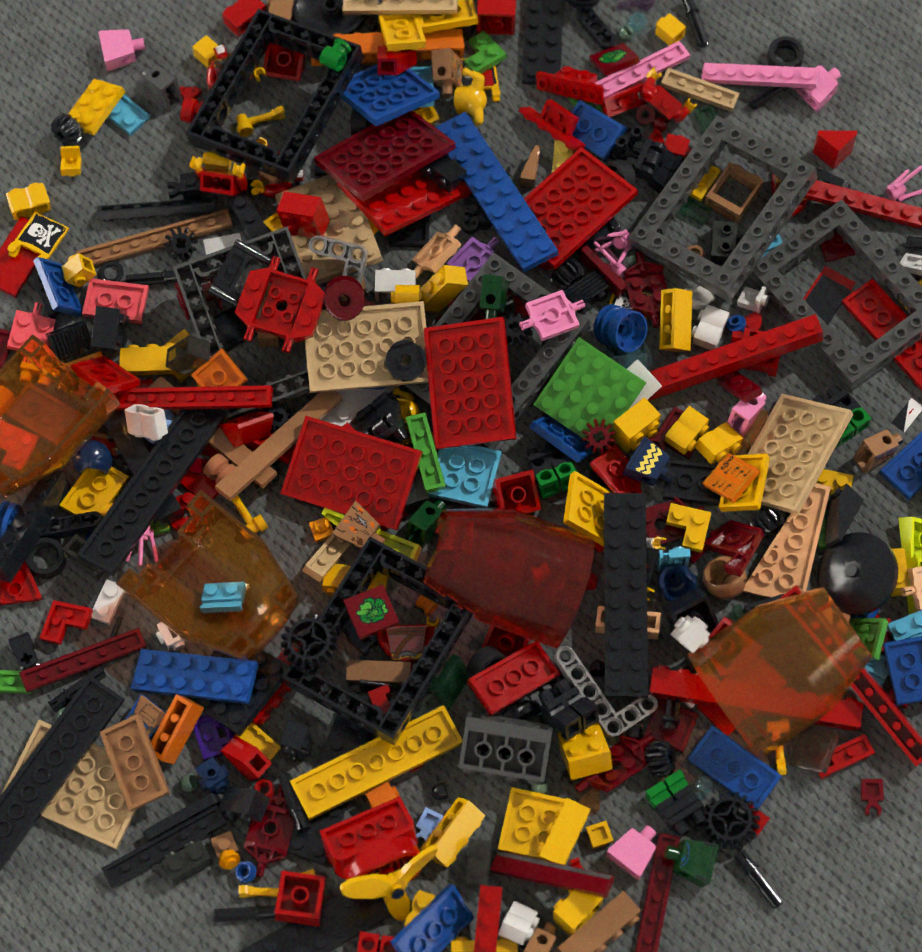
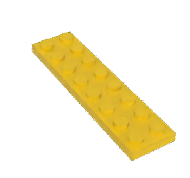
(375, 763)

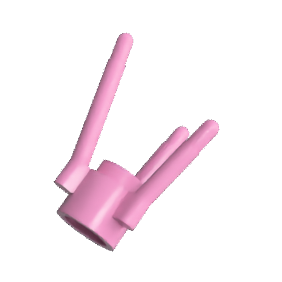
(897, 188)
(620, 241)
(617, 269)
(148, 533)

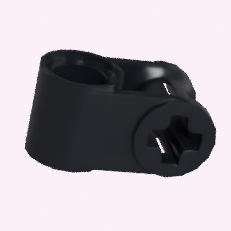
(24, 650)

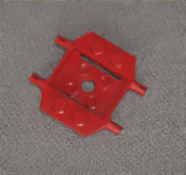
(303, 298)

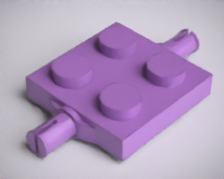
(473, 256)

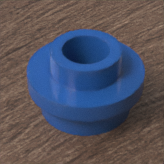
(736, 323)
(242, 868)

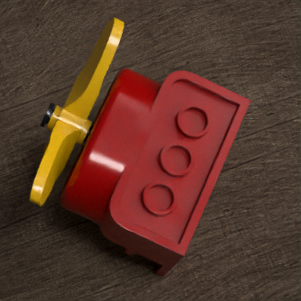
(377, 855)

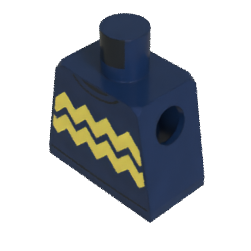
(649, 464)

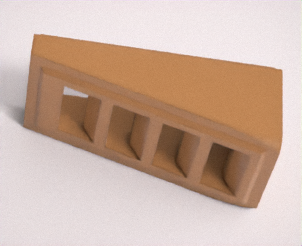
(529, 173)

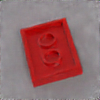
(106, 373)

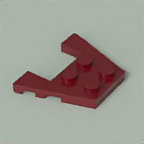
(732, 540)

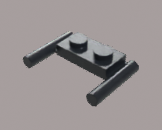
(232, 270)

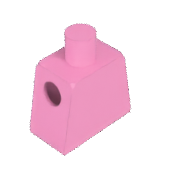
(119, 48)
(826, 88)
(748, 411)
(633, 851)

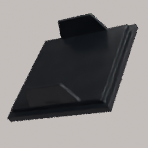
(230, 329)

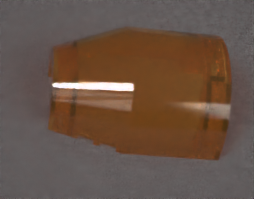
(44, 415)
(215, 550)
(781, 667)

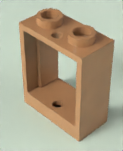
(724, 206)

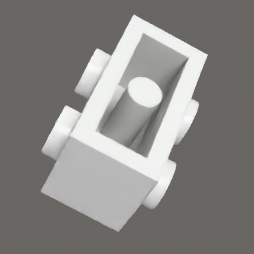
(691, 633)

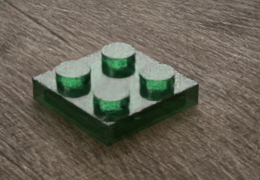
(450, 681)

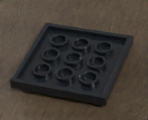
(240, 715)

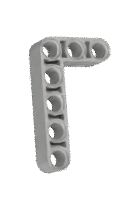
(347, 255)
(598, 698)

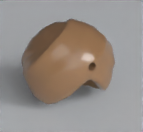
(722, 584)

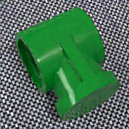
(335, 56)

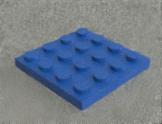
(387, 96)

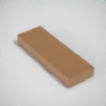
(378, 671)

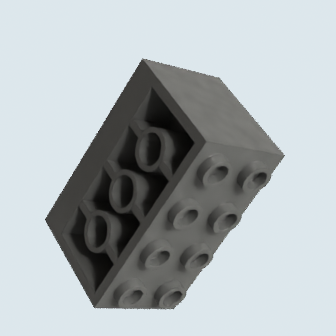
(509, 733)

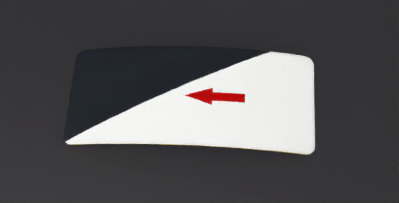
(907, 415)

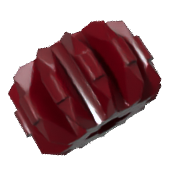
(601, 442)

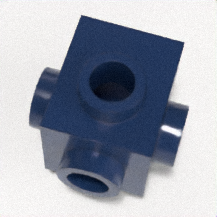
(212, 776)

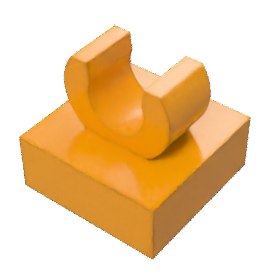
(321, 529)

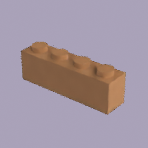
(603, 926)

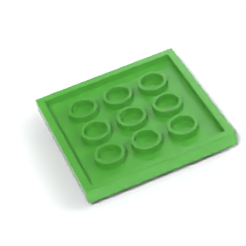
(588, 388)

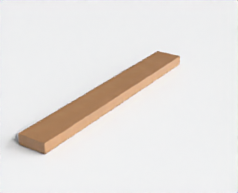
(155, 238)
(223, 445)
(275, 445)

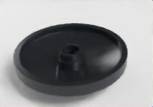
(327, 16)
(858, 573)

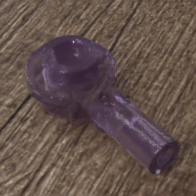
(643, 4)

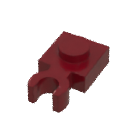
(872, 793)

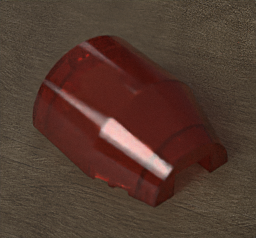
(512, 570)

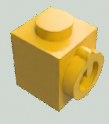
(78, 270)

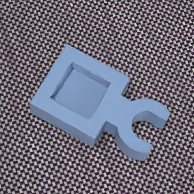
(427, 823)

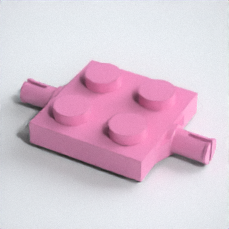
(552, 315)

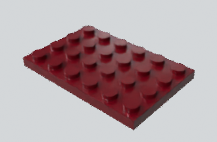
(384, 154)

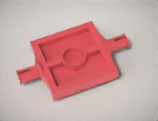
(27, 324)

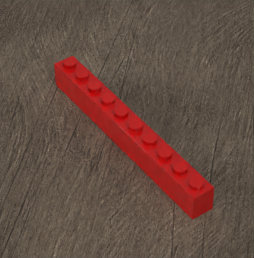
(737, 355)
(692, 689)
(884, 709)

